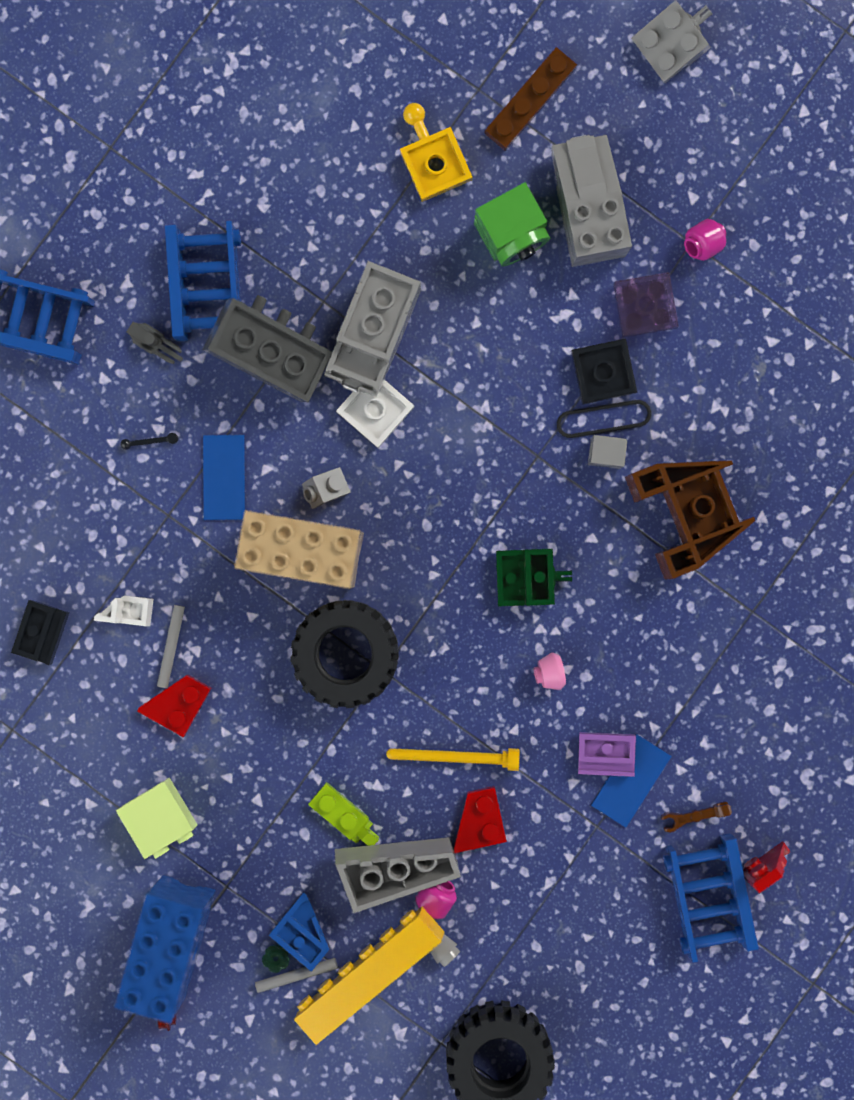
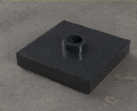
(604, 371)

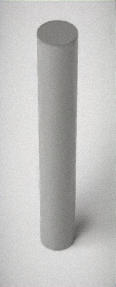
(170, 647)
(295, 975)

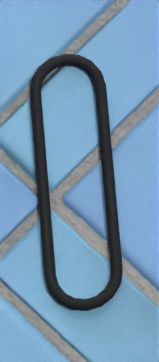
(606, 429)

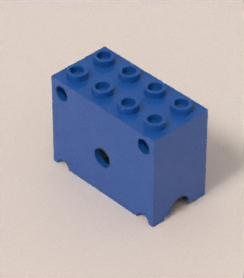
(164, 949)

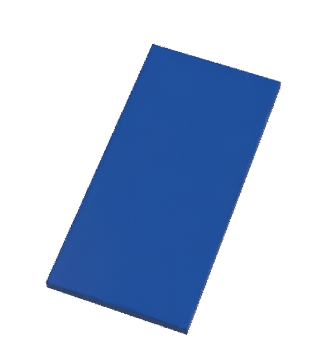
(224, 477)
(624, 794)

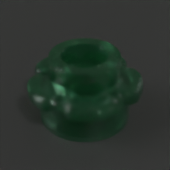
(275, 951)

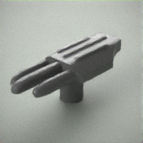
(152, 340)

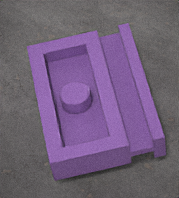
(607, 754)

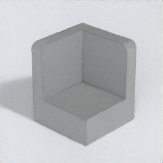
(607, 451)

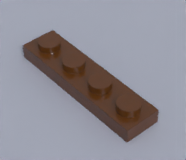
(530, 99)

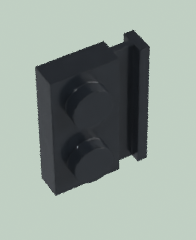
(40, 632)

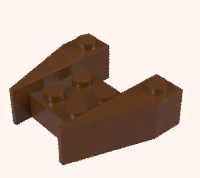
(698, 507)

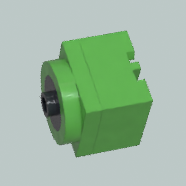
(512, 226)

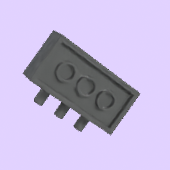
(268, 348)

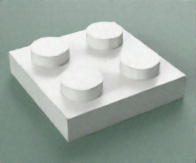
(376, 415)

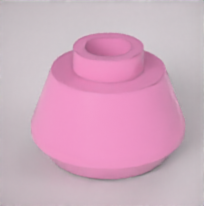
(550, 672)

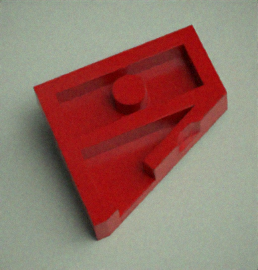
(177, 705)
(480, 822)
(767, 869)

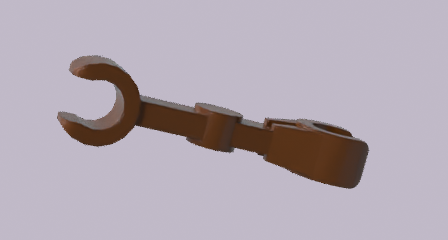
(719, 810)

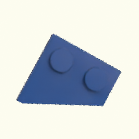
(301, 934)

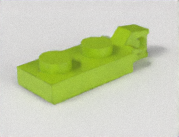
(343, 815)

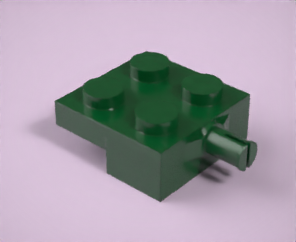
(527, 577)

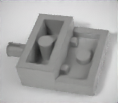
(673, 40)

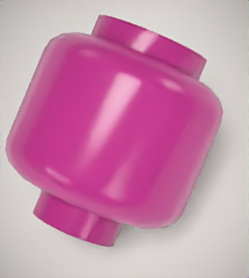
(705, 239)
(437, 899)

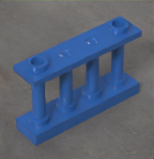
(181, 269)
(38, 343)
(737, 906)

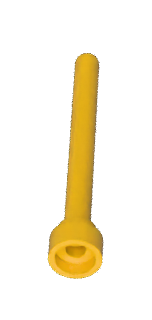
(508, 759)

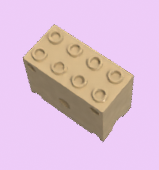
(299, 549)

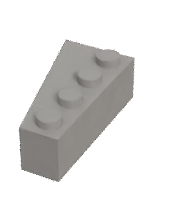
(394, 870)

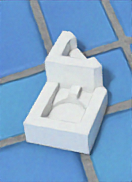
(128, 611)

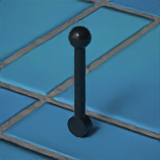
(171, 438)

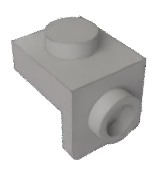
(325, 487)

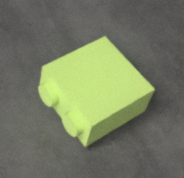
(157, 819)

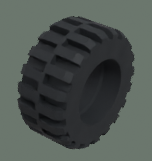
(313, 675)
(491, 1024)

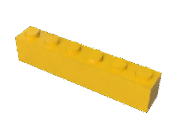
(369, 975)

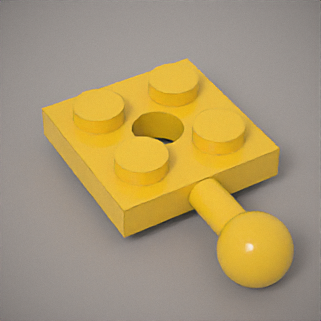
(439, 145)

